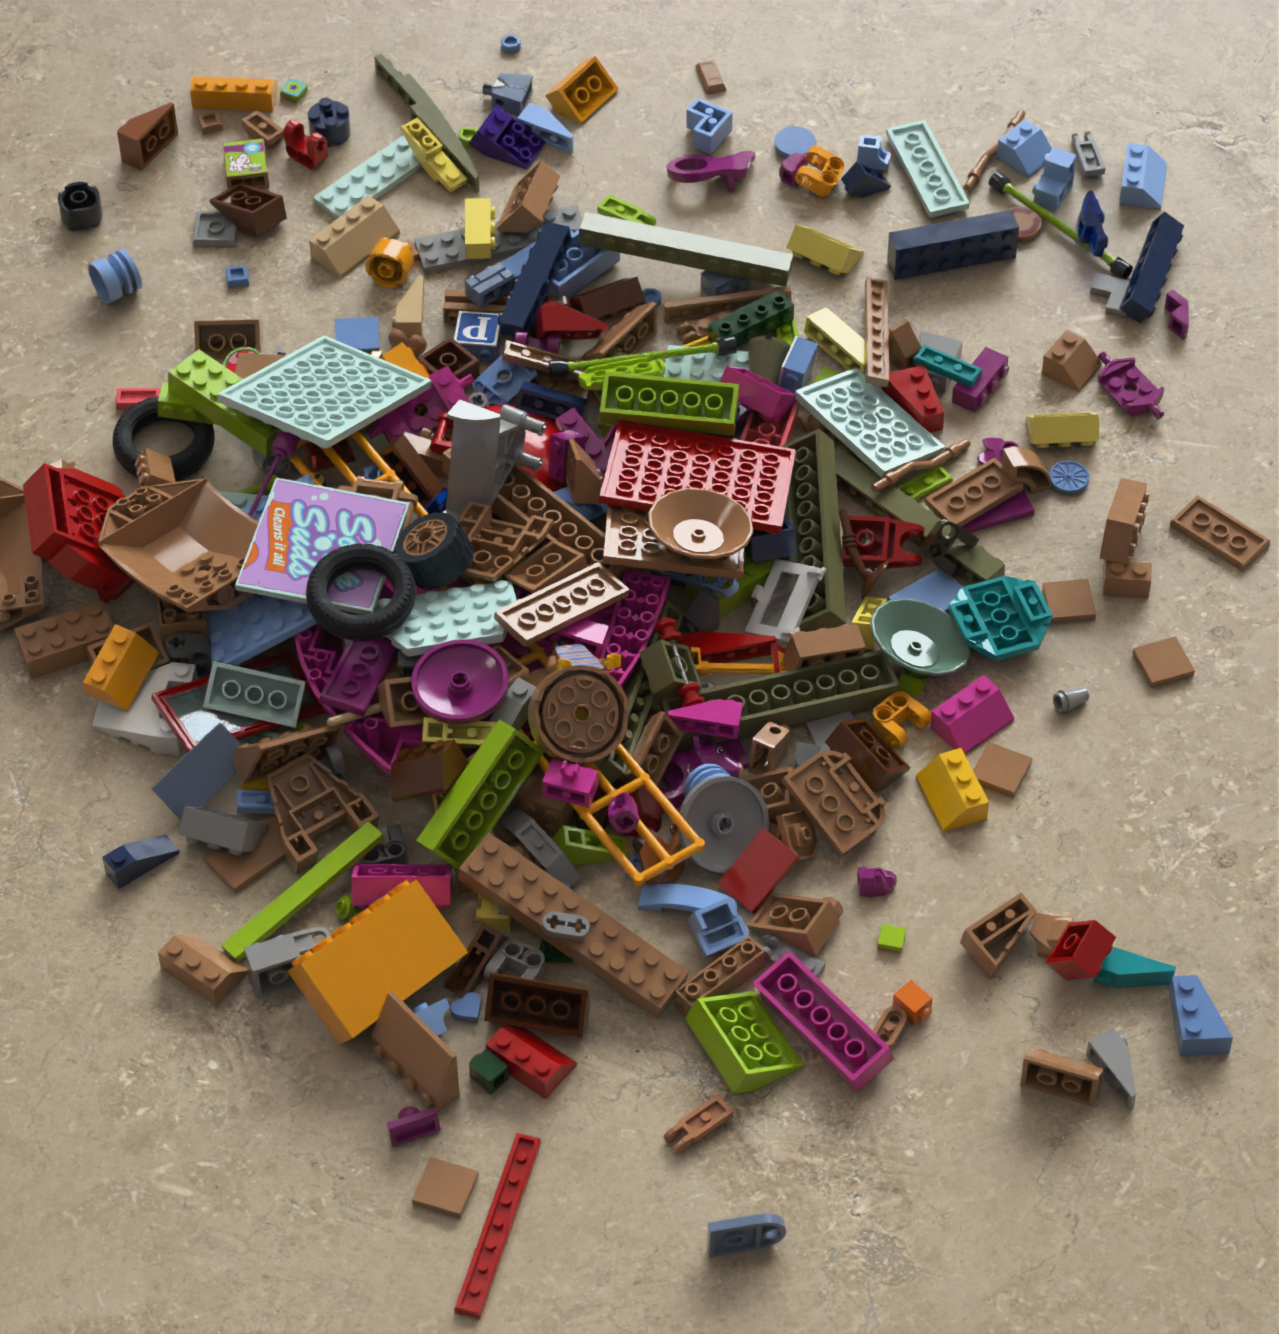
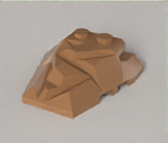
(498, 542)

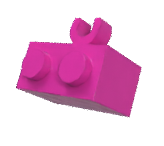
(570, 783)

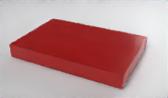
(758, 870)

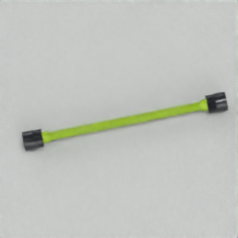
(1002, 185)
(722, 346)

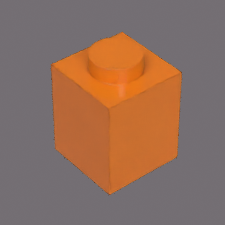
(914, 1002)

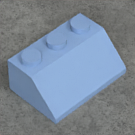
(1143, 177)

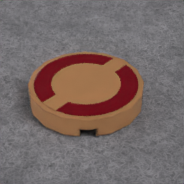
(1028, 222)

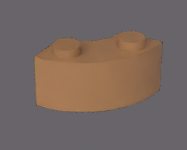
(1026, 467)

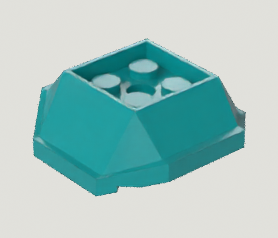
(1001, 617)

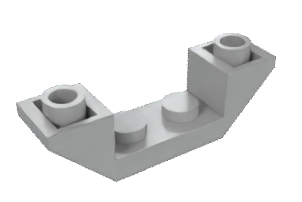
(540, 846)

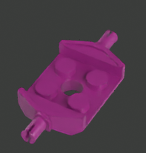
(1123, 375)

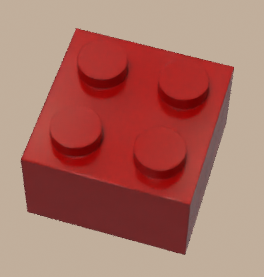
(1081, 950)

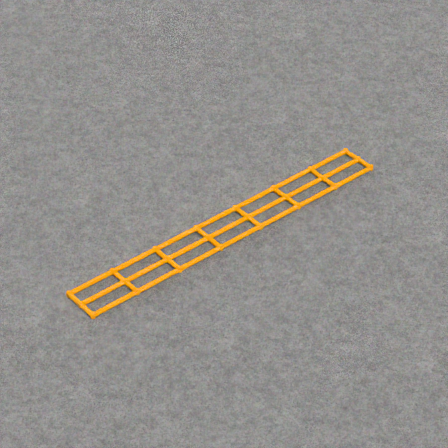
(538, 653)

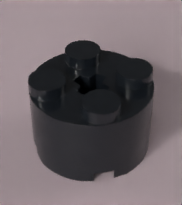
(80, 206)

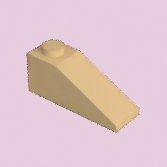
(410, 310)

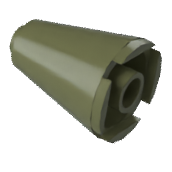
(767, 357)

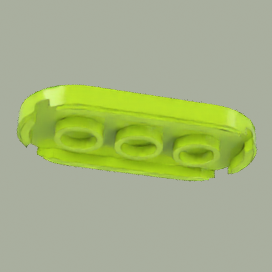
(594, 376)

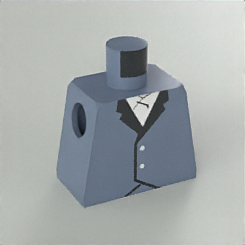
(510, 92)

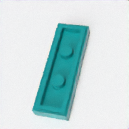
(948, 366)

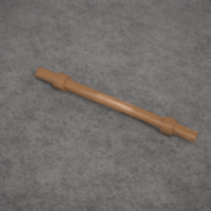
(976, 173)
(892, 477)

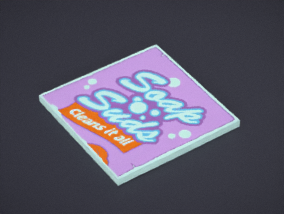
(306, 524)

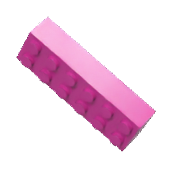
(823, 1021)

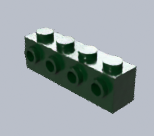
(753, 319)

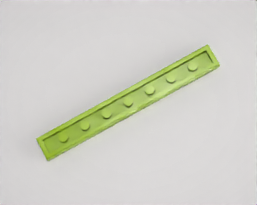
(303, 890)

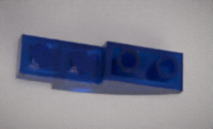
(1090, 226)

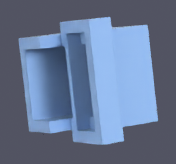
(717, 927)

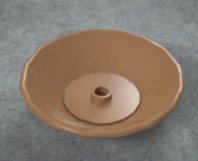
(700, 523)

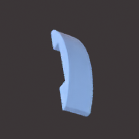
(678, 897)

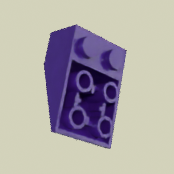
(507, 139)

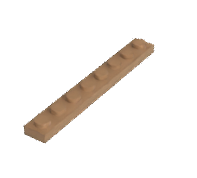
(876, 332)

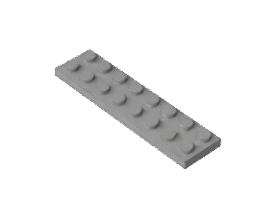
(448, 248)

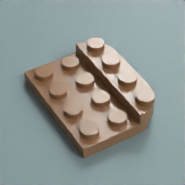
(836, 799)

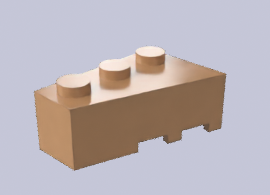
(997, 933)

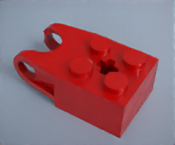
(886, 542)

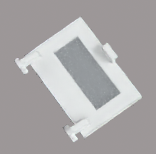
(783, 599)

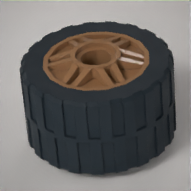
(435, 550)

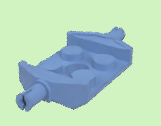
(499, 391)

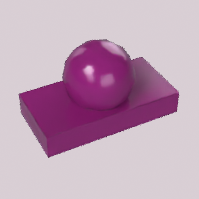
(413, 1125)

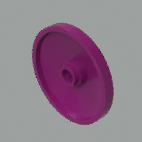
(460, 681)

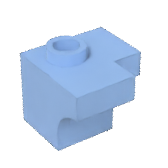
(872, 154)
(433, 1015)

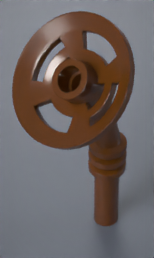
(868, 576)

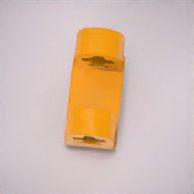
(825, 180)
(895, 711)

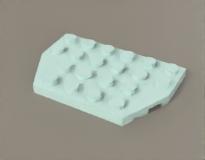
(452, 616)

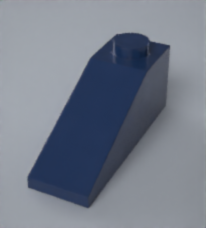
(137, 858)

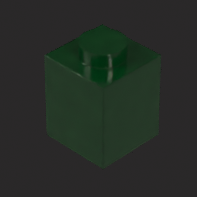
(488, 1071)

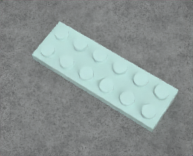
(927, 169)
(370, 178)

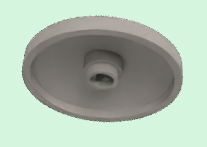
(726, 816)

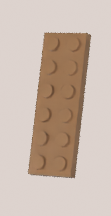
(561, 604)

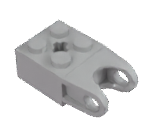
(272, 959)

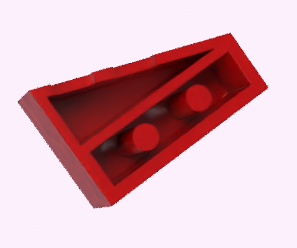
(916, 395)

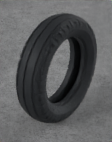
(146, 413)
(360, 626)

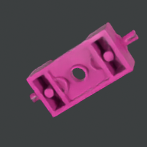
(440, 398)

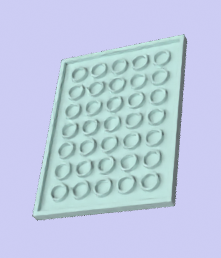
(324, 391)

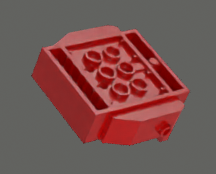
(65, 524)

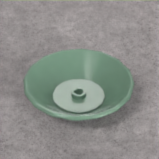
(919, 637)

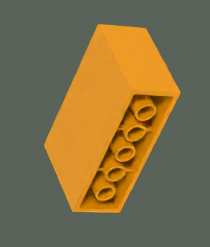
(383, 951)

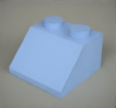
(1024, 148)

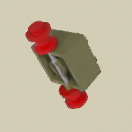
(671, 665)

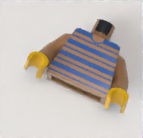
(577, 654)

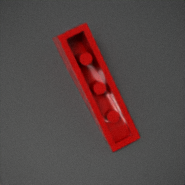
(728, 647)

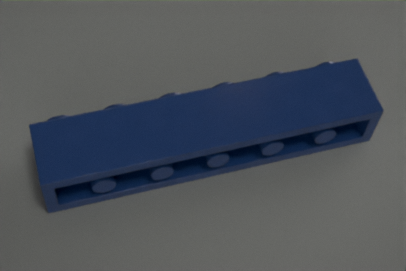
(1152, 267)
(535, 279)

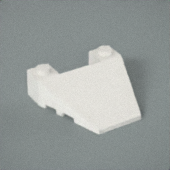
(143, 721)

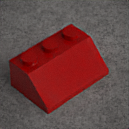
(530, 1059)

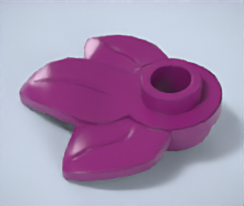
(994, 449)

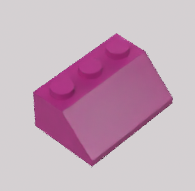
(759, 393)
(971, 715)

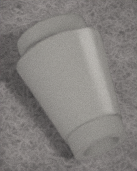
(1069, 698)

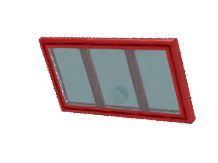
(190, 721)

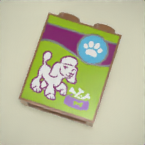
(246, 163)

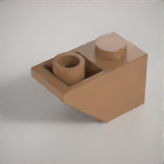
(903, 345)

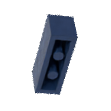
(547, 401)

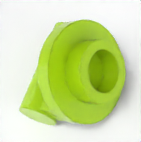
(345, 909)

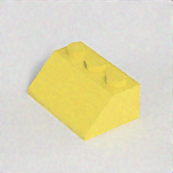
(823, 250)
(1063, 429)

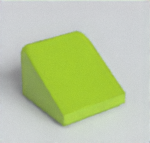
(912, 682)

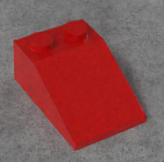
(567, 323)

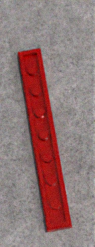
(497, 1226)

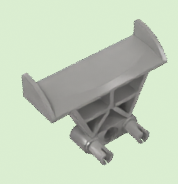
(485, 452)

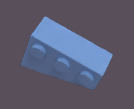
(1196, 1019)

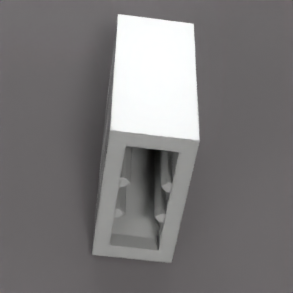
(943, 344)

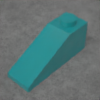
(1129, 969)

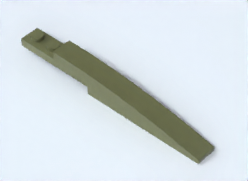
(427, 112)

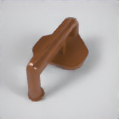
(649, 858)

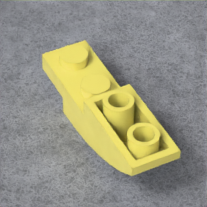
(431, 157)

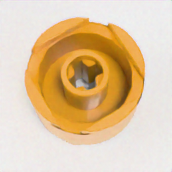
(390, 262)

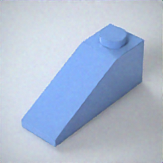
(547, 127)

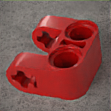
(302, 148)

